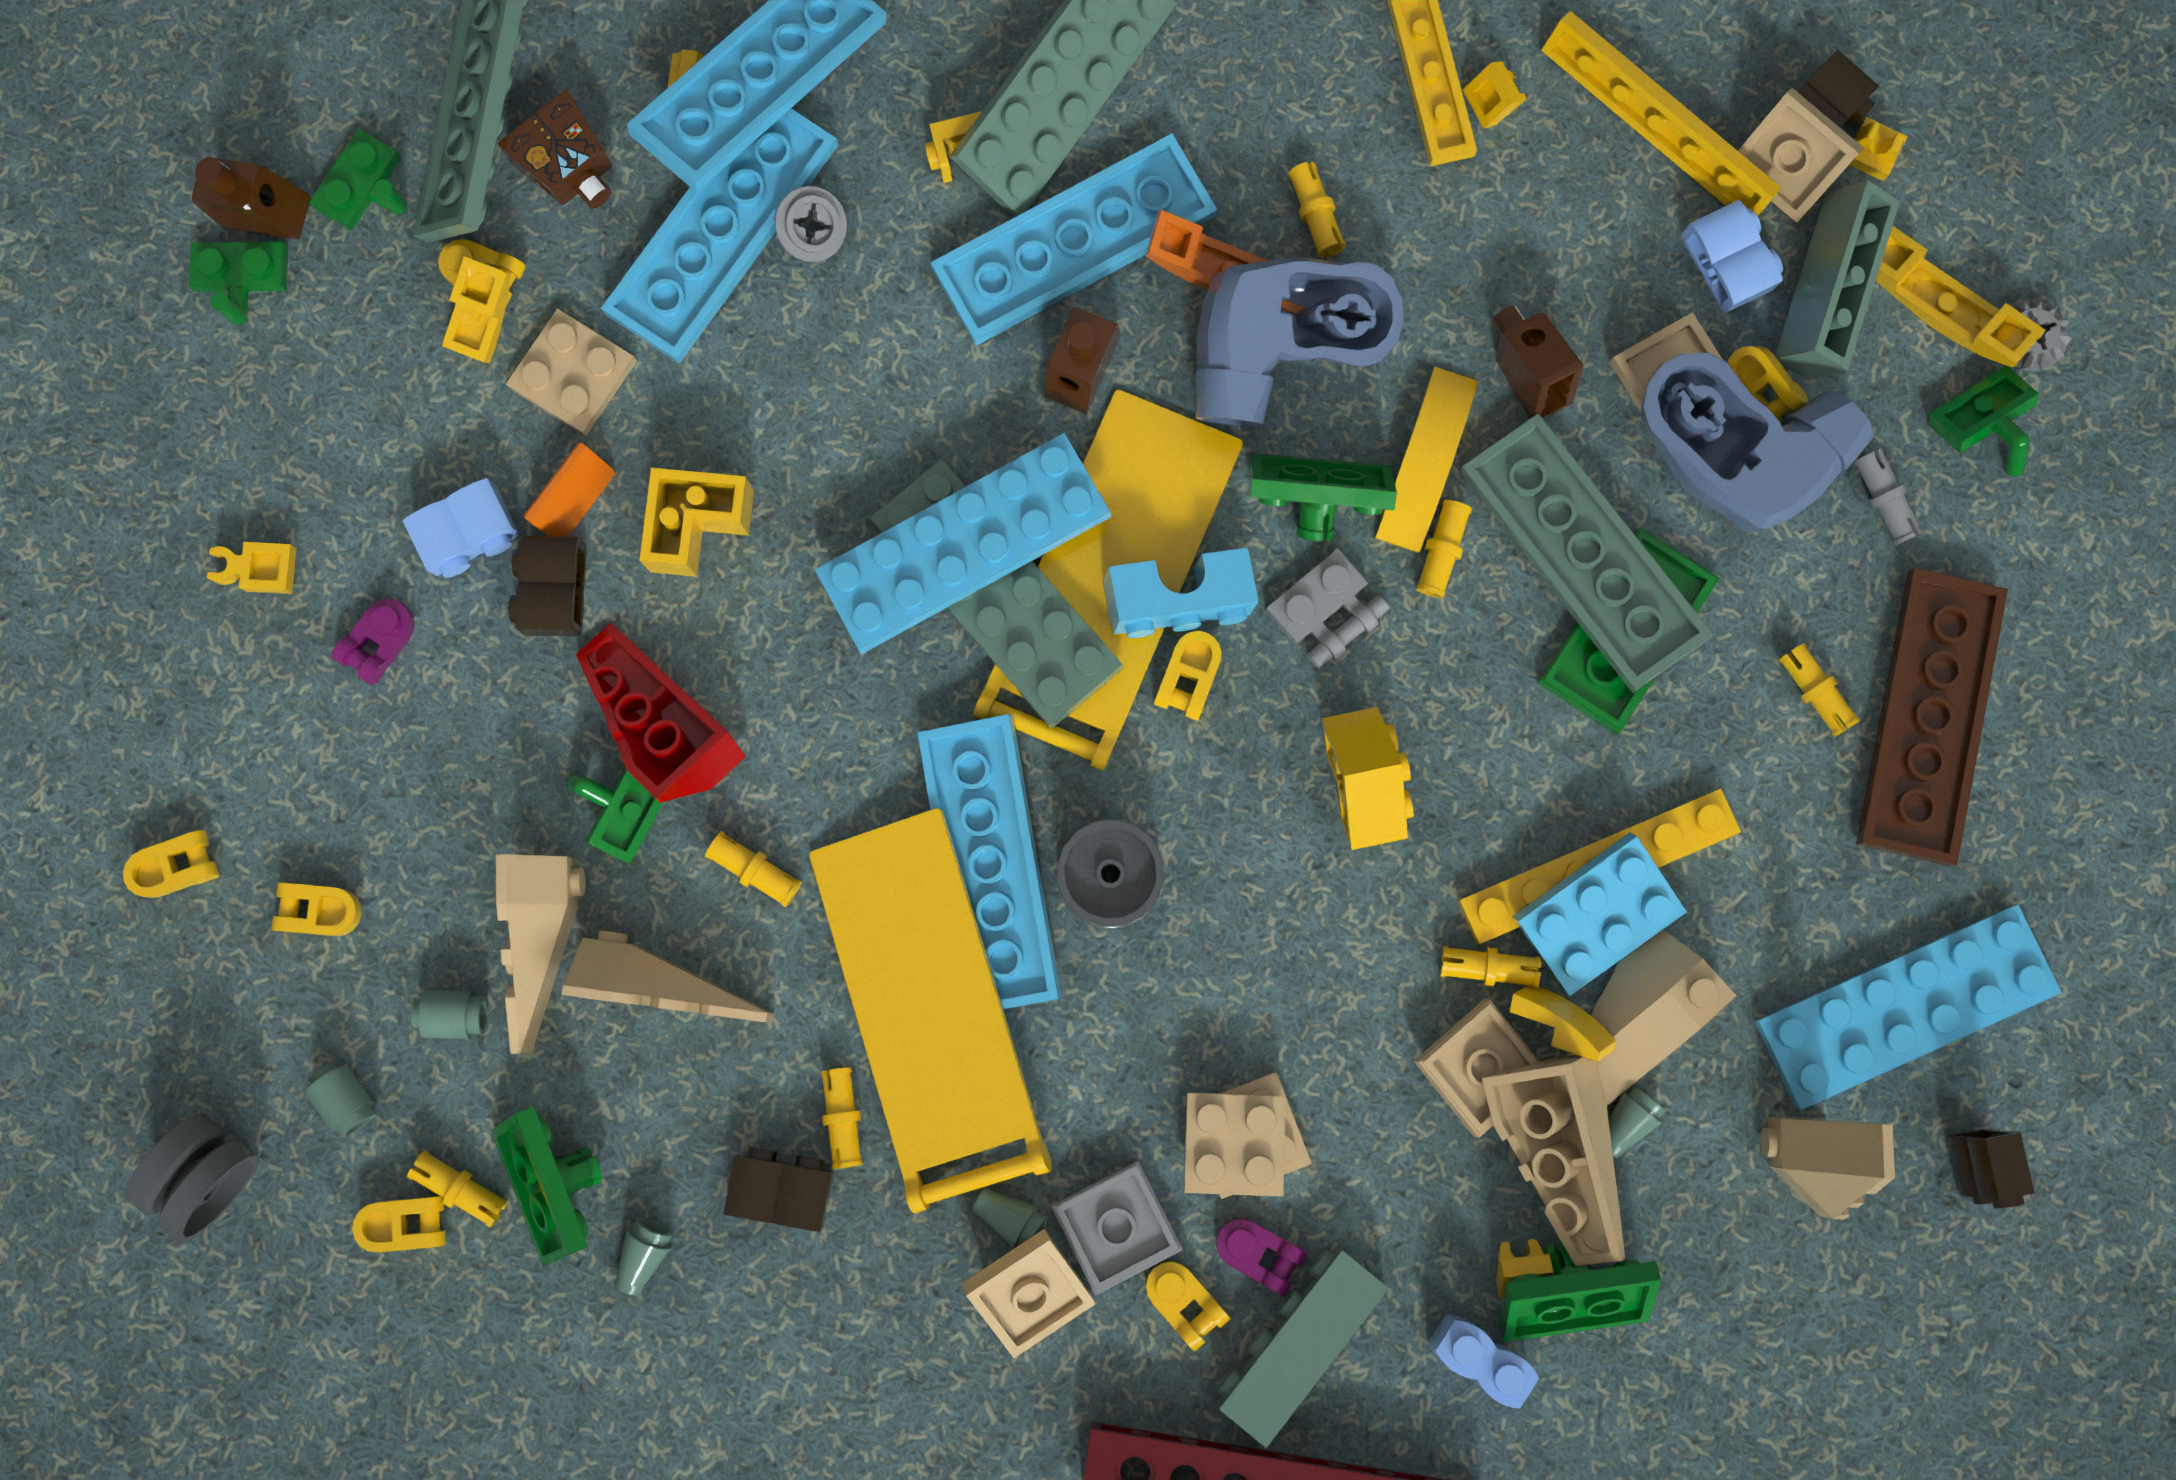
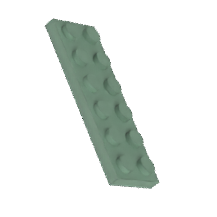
(1055, 95)
(469, 119)
(1586, 553)
(1019, 619)

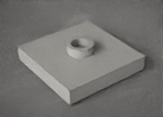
(1116, 1227)

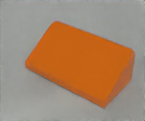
(569, 493)

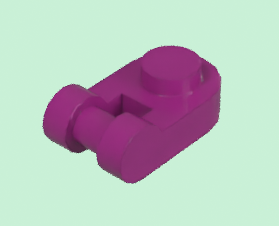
(385, 623)
(1243, 1245)

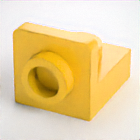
(945, 138)

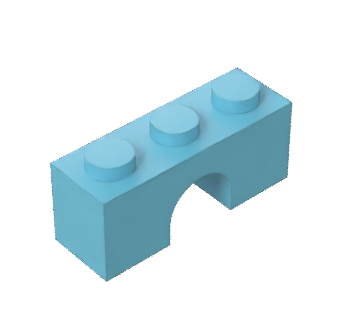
(1142, 603)

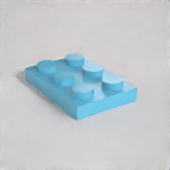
(1599, 914)

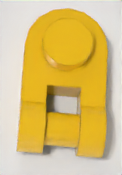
(453, 253)
(1758, 371)
(1195, 658)
(155, 871)
(329, 912)
(384, 1225)
(1171, 1289)

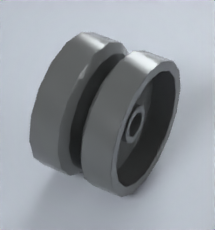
(1136, 861)
(190, 1177)

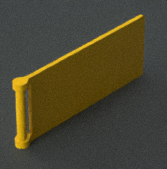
(1162, 489)
(927, 1005)

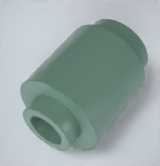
(450, 1014)
(340, 1099)

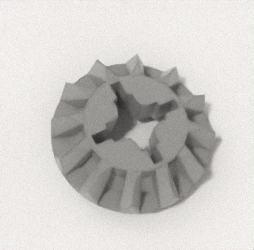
(825, 210)
(2051, 343)

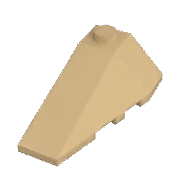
(1562, 1138)

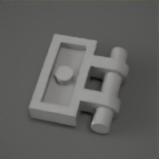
(1317, 598)

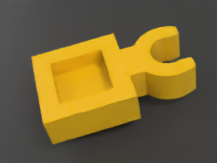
(260, 567)

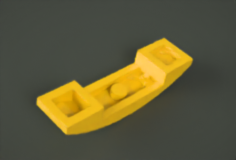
(1952, 307)
(1428, 459)

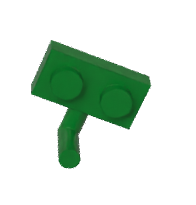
(357, 181)
(236, 270)
(1989, 409)
(624, 815)

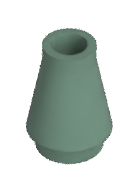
(1633, 1119)
(1009, 1217)
(642, 1253)

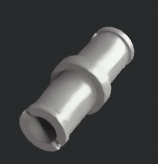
(1888, 496)

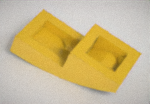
(478, 311)
(1574, 1028)

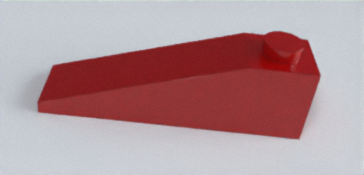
(657, 726)

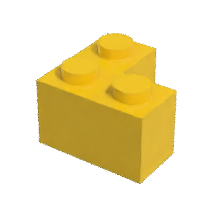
(683, 507)
(1368, 777)

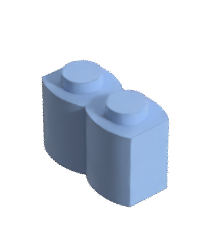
(1733, 256)
(462, 528)
(1490, 1364)

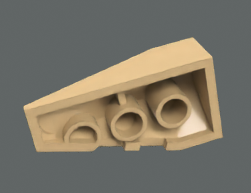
(539, 906)
(632, 975)
(1653, 1007)
(1830, 1160)

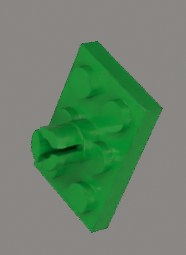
(1320, 488)
(546, 1184)
(1578, 1298)

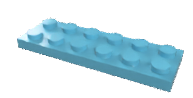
(750, 82)
(715, 237)
(1070, 239)
(963, 543)
(980, 786)
(1907, 1007)

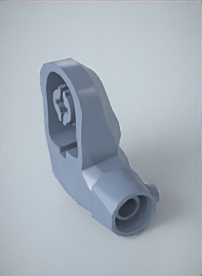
(1242, 333)
(1734, 449)

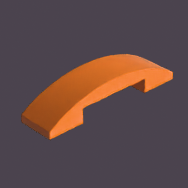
(1195, 256)

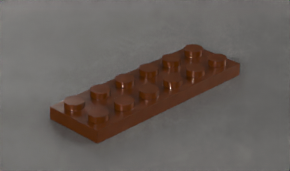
(1932, 717)

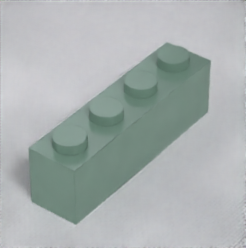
(1837, 280)
(1300, 1346)

